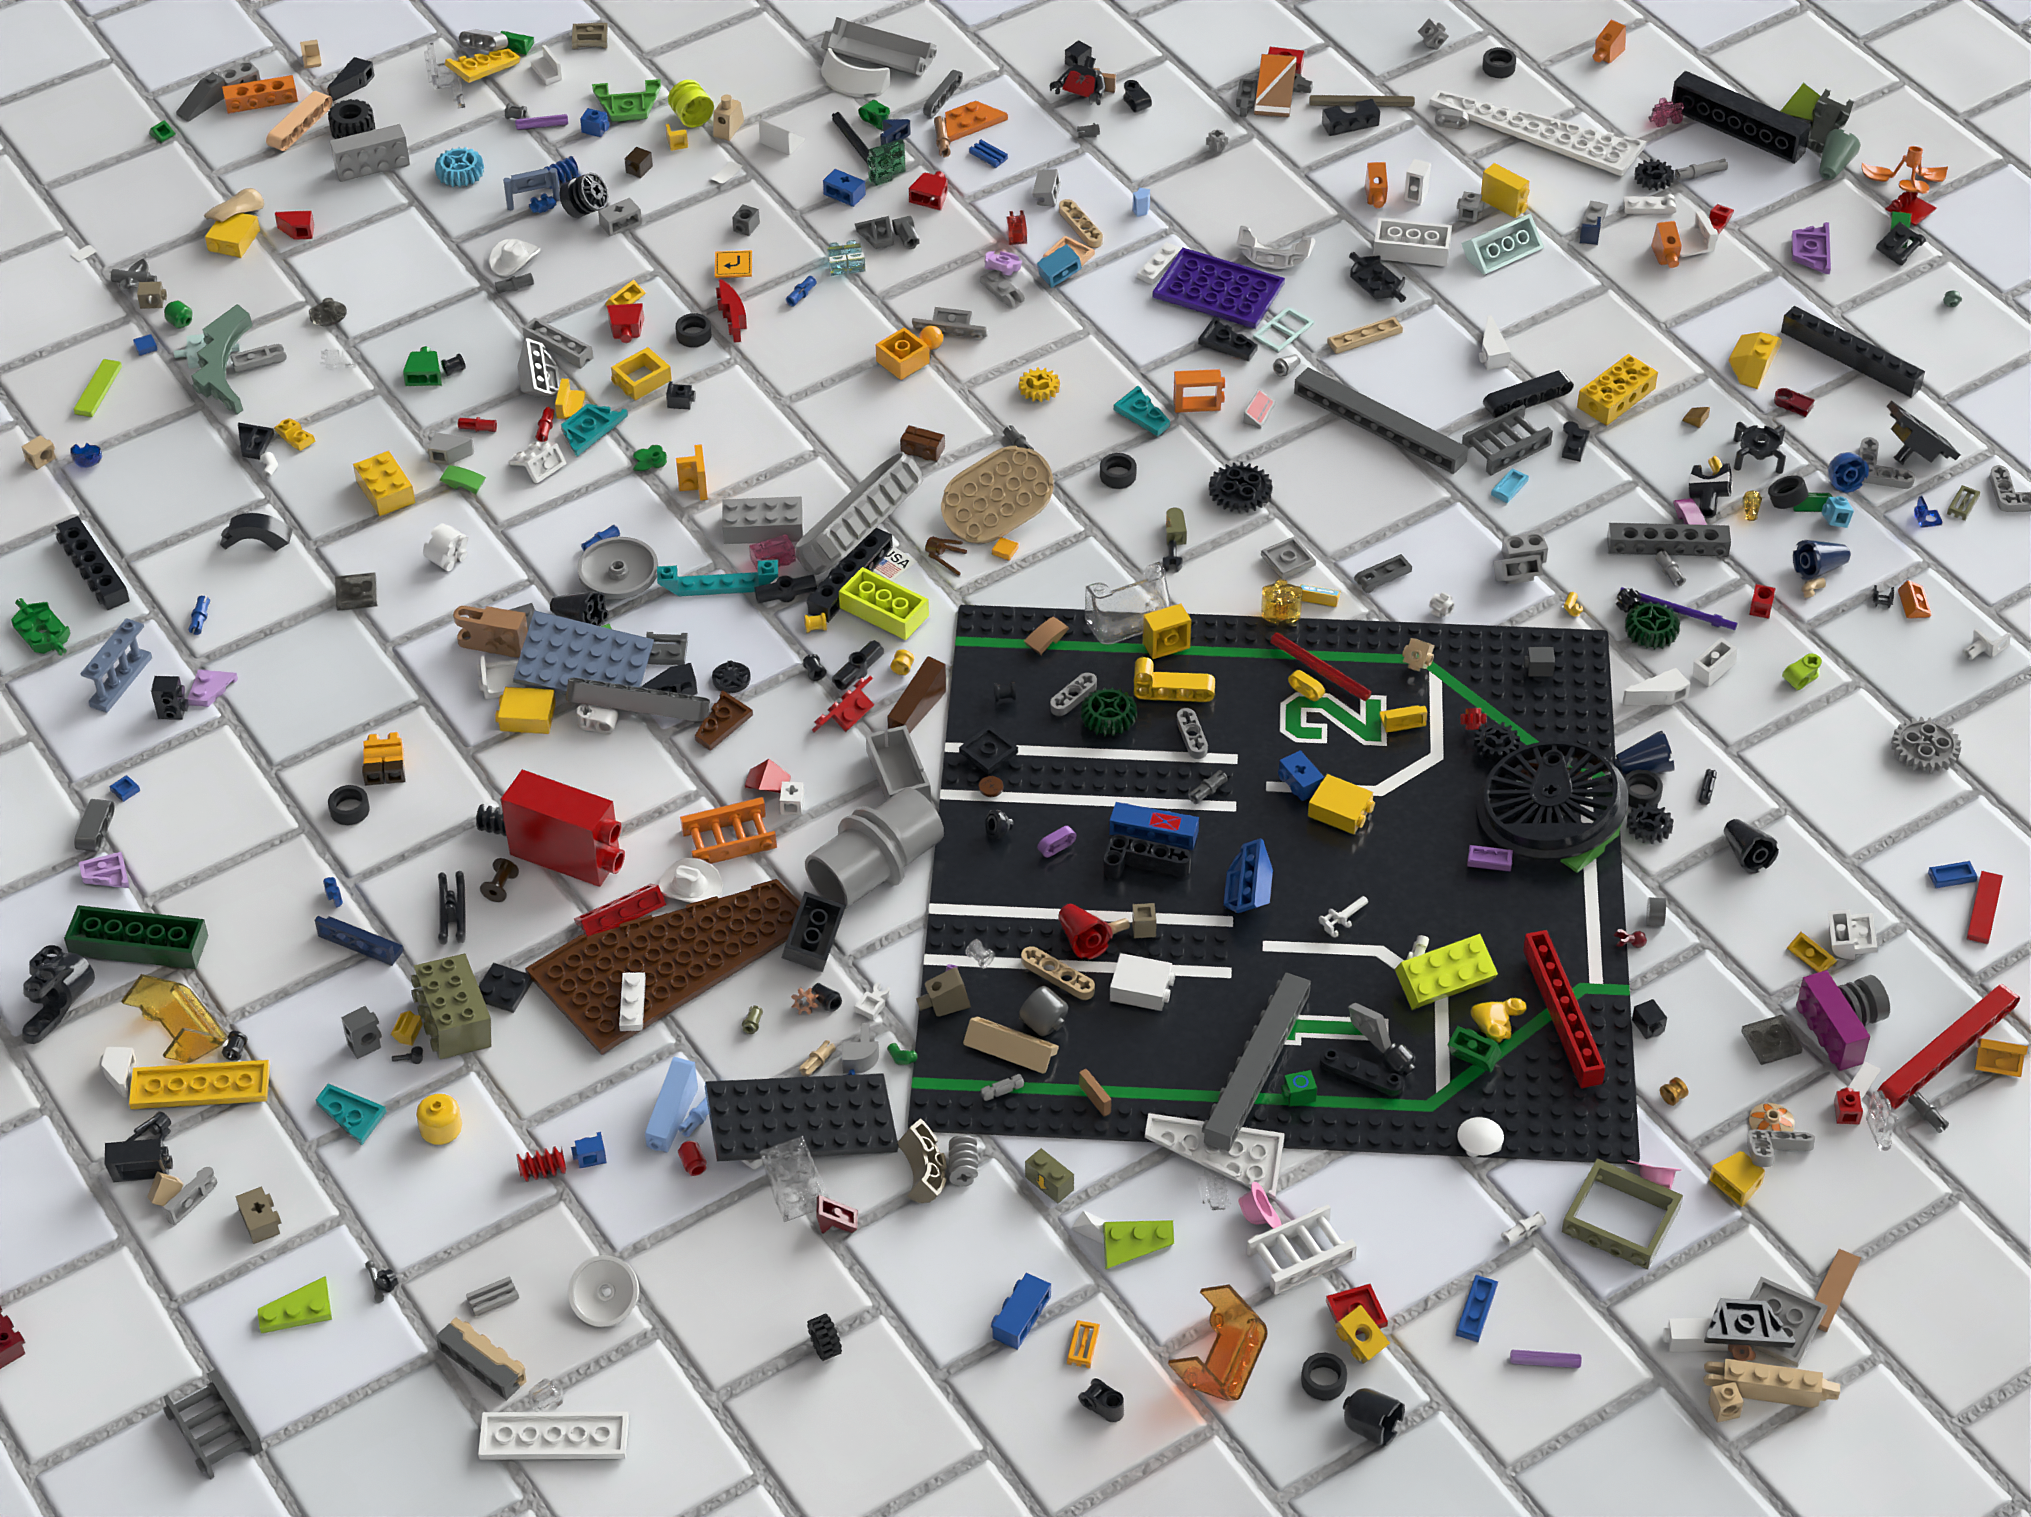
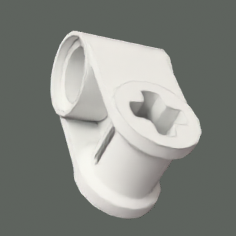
(598, 719)

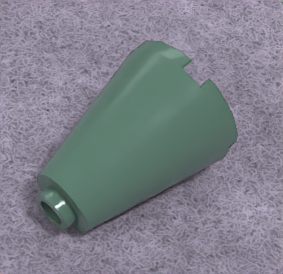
(1837, 153)

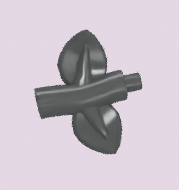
(137, 273)

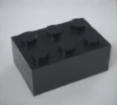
(813, 931)

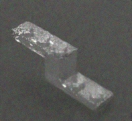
(443, 77)

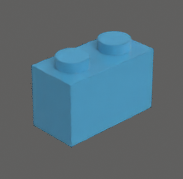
(1059, 265)

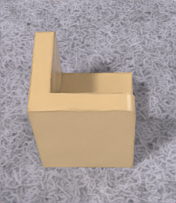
(310, 54)
(164, 1188)

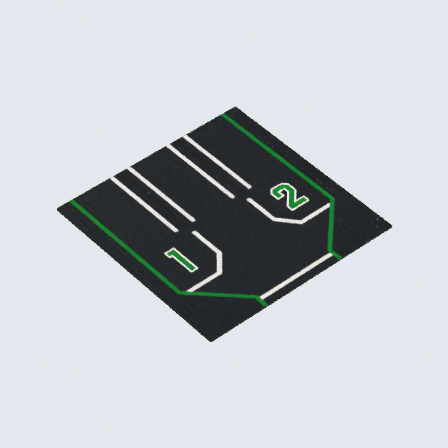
(1227, 963)

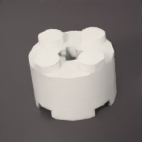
(446, 547)

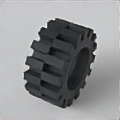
(824, 1337)

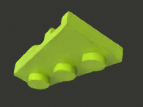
(1134, 1239)
(298, 1308)

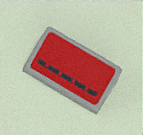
(1258, 409)

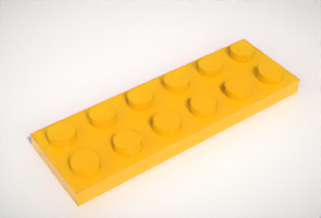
(199, 1084)

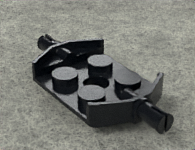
(1369, 271)

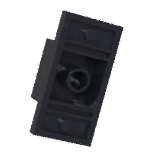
(1918, 437)

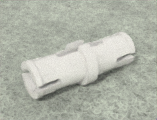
(1523, 1228)

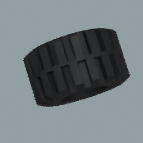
(350, 118)

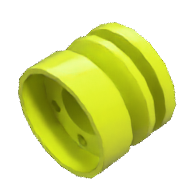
(690, 103)

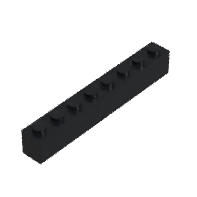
(1853, 351)

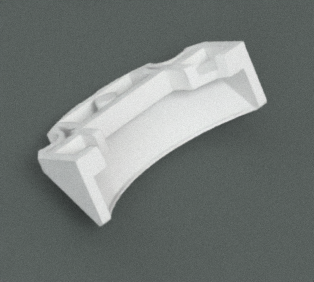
(853, 80)
(1271, 257)

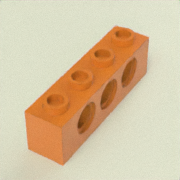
(260, 94)

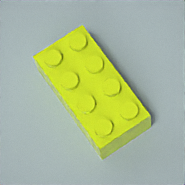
(884, 603)
(1446, 971)

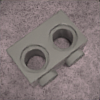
(240, 73)
(1525, 545)

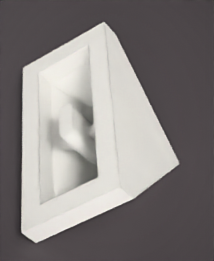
(1089, 1226)

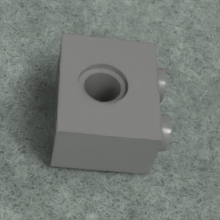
(1518, 569)

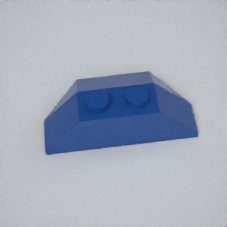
(1249, 878)

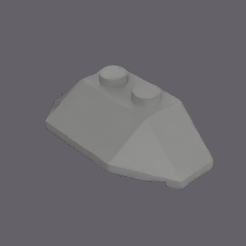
(537, 370)

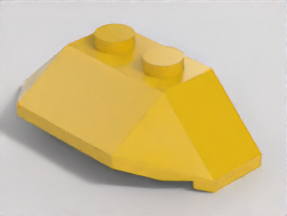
(1753, 357)

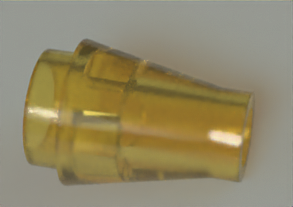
(1752, 503)

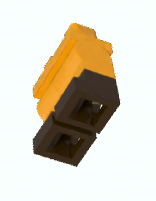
(383, 757)

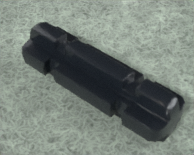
(1707, 786)

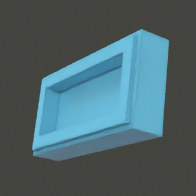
(1509, 485)

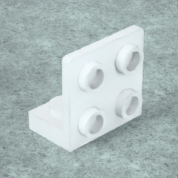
(539, 459)

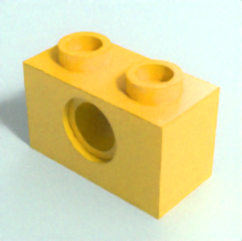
(1374, 1338)

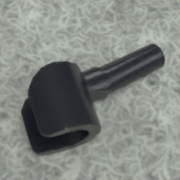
(415, 1055)

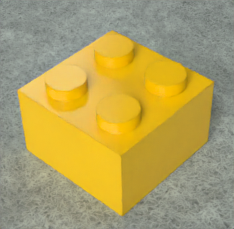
(1166, 631)

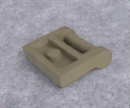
(584, 32)

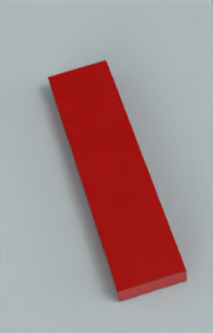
(1984, 907)

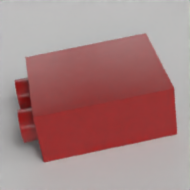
(562, 828)

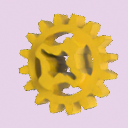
(1039, 384)

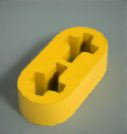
(1306, 685)

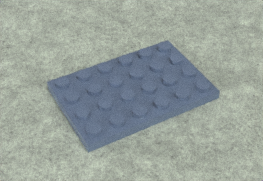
(569, 648)

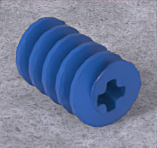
(565, 169)

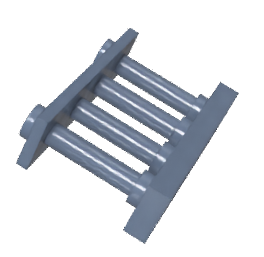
(124, 674)

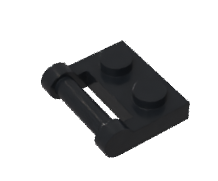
(1896, 240)

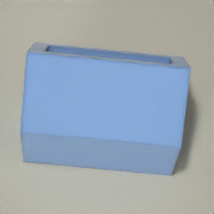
(1141, 202)

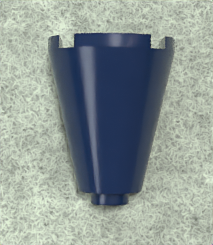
(1819, 557)
(1649, 754)

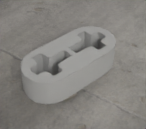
(1452, 118)

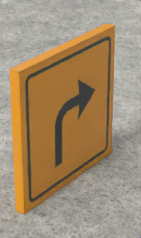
(733, 264)

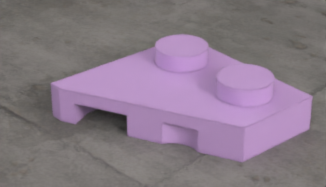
(105, 871)

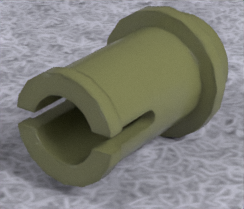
(750, 1024)

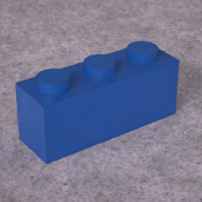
(1021, 1310)

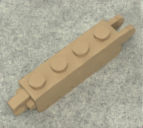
(1772, 1382)

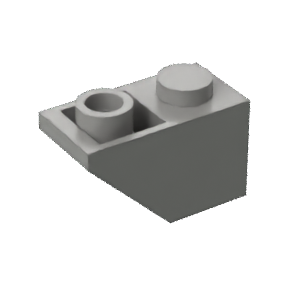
(449, 448)

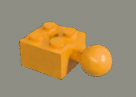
(906, 353)

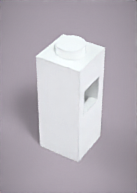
(1689, 1335)

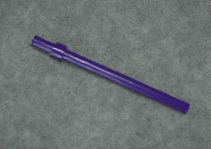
(1715, 620)

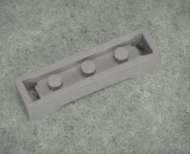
(558, 342)

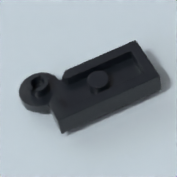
(1575, 442)

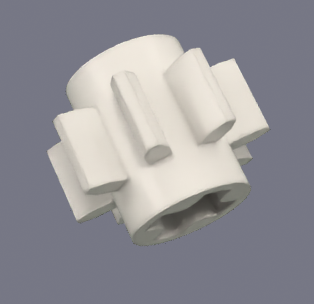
(1441, 605)

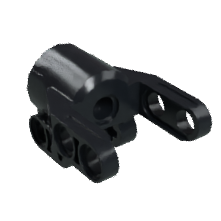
(55, 986)

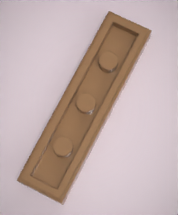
(1836, 1285)

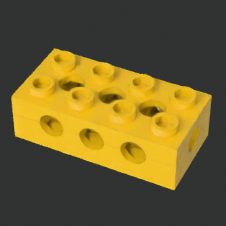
(1617, 389)

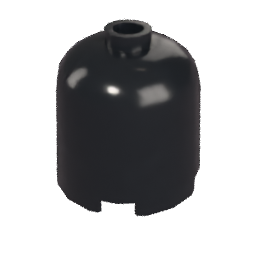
(1373, 1415)

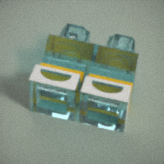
(846, 256)

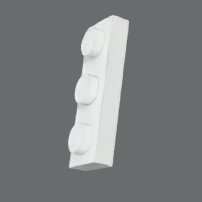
(1158, 263)
(632, 1002)

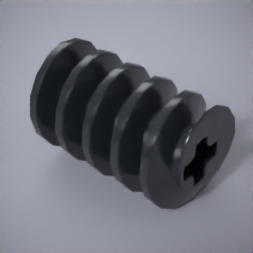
(490, 820)

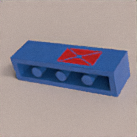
(1154, 825)

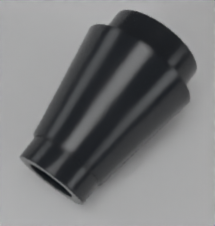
(828, 998)

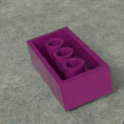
(1832, 1020)

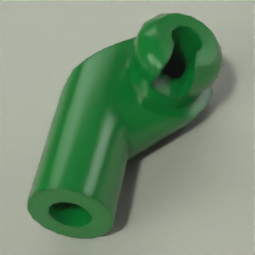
(901, 1057)

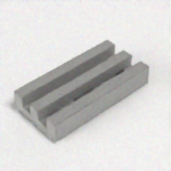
(491, 1293)

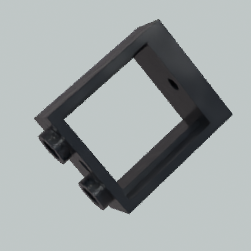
(137, 1159)

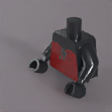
(1082, 81)

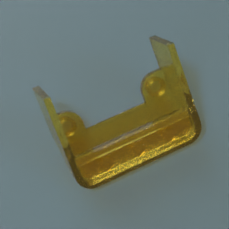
(180, 1013)

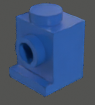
(589, 1151)

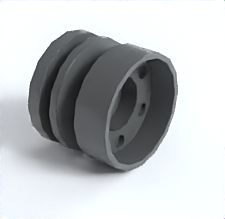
(1867, 999)

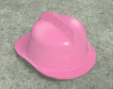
(1658, 1175)
(1257, 1207)

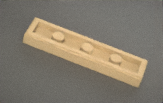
(1365, 335)

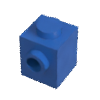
(594, 122)

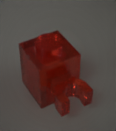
(1016, 228)

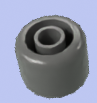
(1043, 1011)

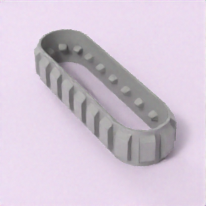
(858, 513)

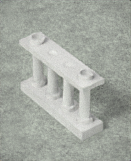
(1302, 1269)

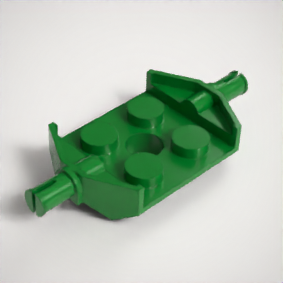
(38, 617)

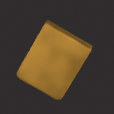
(1697, 416)

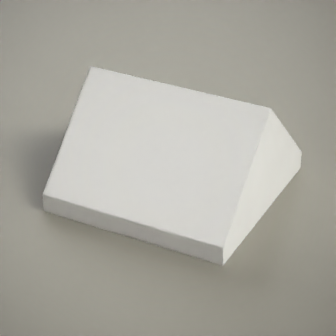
(779, 138)

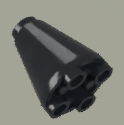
(582, 607)

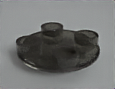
(328, 312)

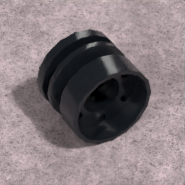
(583, 195)

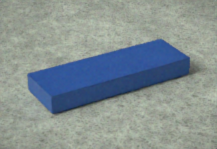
(1477, 1308)

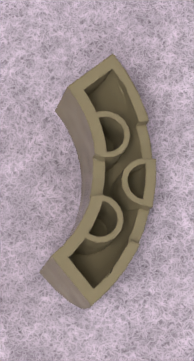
(925, 1161)

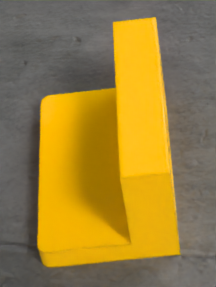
(568, 400)
(1404, 718)

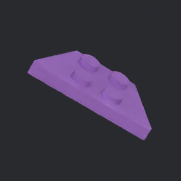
(1812, 247)

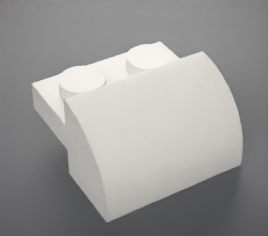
(1852, 933)

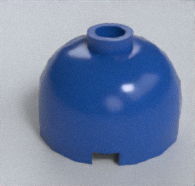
(1847, 472)

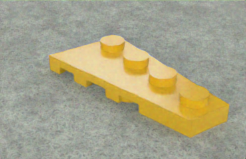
(482, 65)

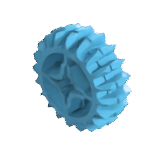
(459, 167)

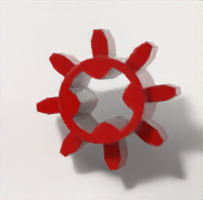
(1473, 718)

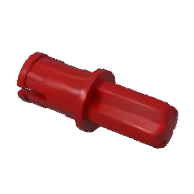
(477, 424)
(545, 424)

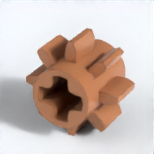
(799, 1003)

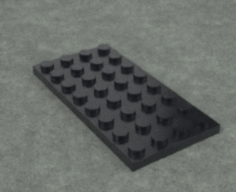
(829, 1111)

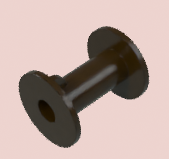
(494, 890)

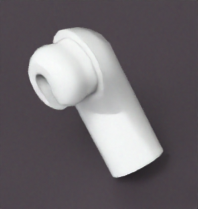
(270, 462)

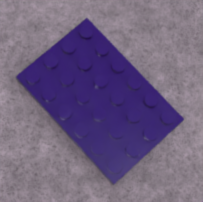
(1218, 287)

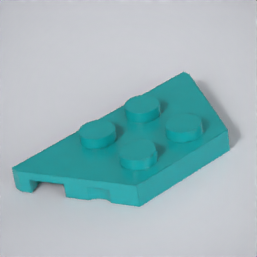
(590, 425)

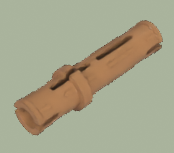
(942, 139)

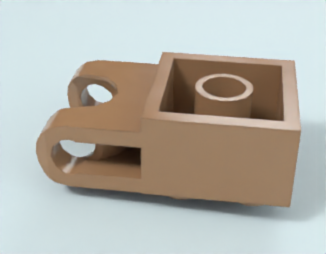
(491, 630)

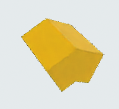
(407, 1028)

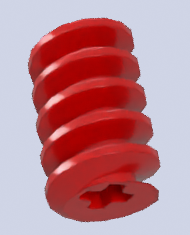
(541, 1163)

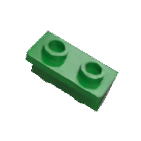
(518, 43)

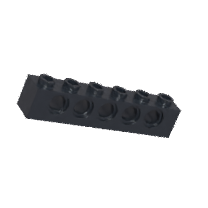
(866, 555)
(91, 563)

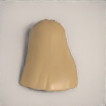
(243, 201)

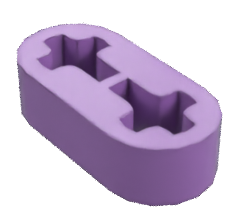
(1057, 841)

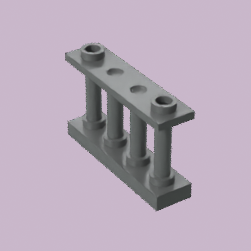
(1509, 454)
(225, 1405)

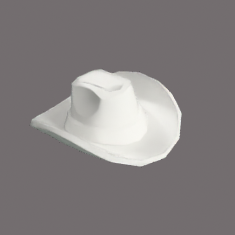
(511, 256)
(691, 880)

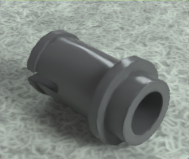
(1090, 130)

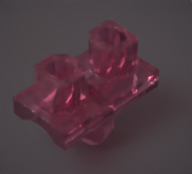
(1666, 110)

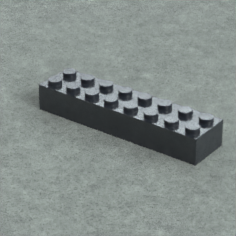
(1741, 117)

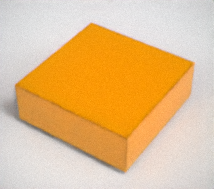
(1005, 548)

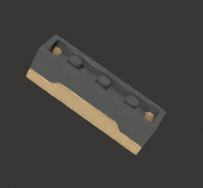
(481, 1358)

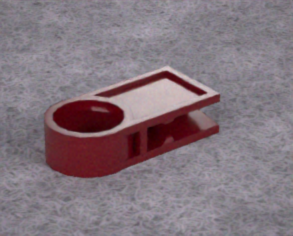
(1796, 403)

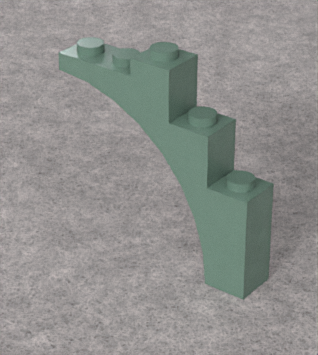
(220, 339)

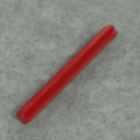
(1321, 667)

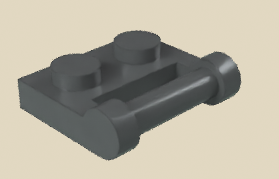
(668, 653)

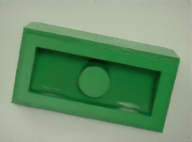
(1813, 502)

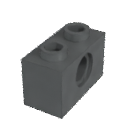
(362, 1031)

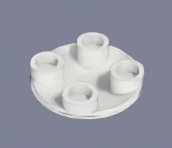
(1480, 1136)

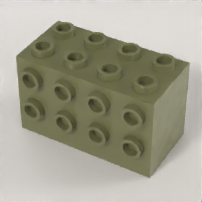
(451, 1006)

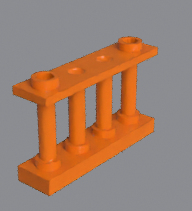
(726, 816)

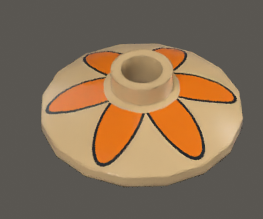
(1761, 1118)

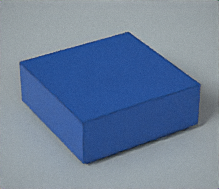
(145, 344)
(124, 788)

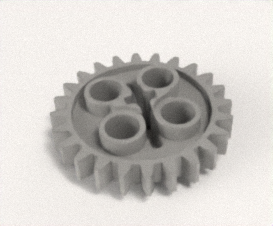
(1926, 745)

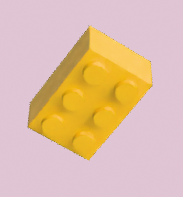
(384, 483)

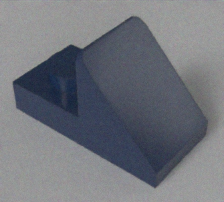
(895, 130)

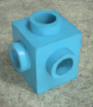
(1837, 511)

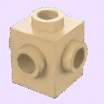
(1425, 654)

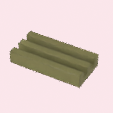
(1958, 512)

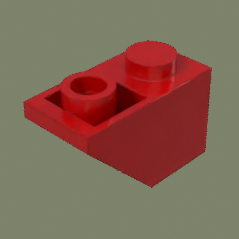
(296, 224)

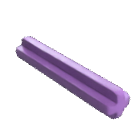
(545, 121)
(1545, 1358)

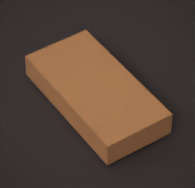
(1095, 1092)

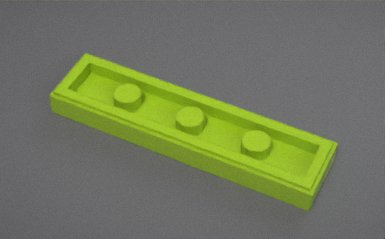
(97, 388)

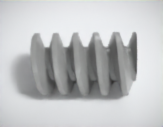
(963, 1160)

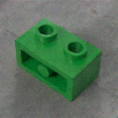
(1474, 1048)

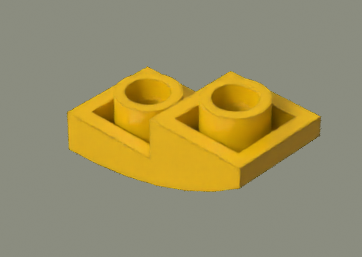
(293, 434)

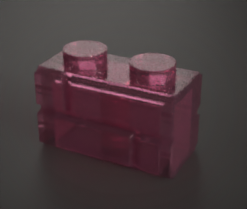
(773, 549)

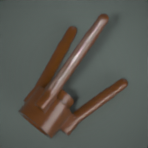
(937, 546)

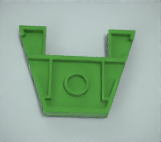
(627, 105)

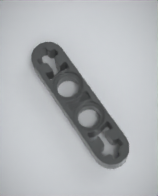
(942, 93)

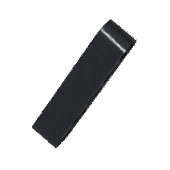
(1528, 393)

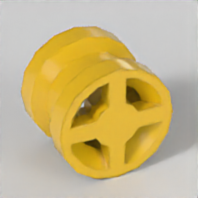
(902, 662)

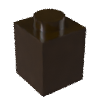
(638, 162)

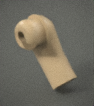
(1809, 587)
(1119, 925)

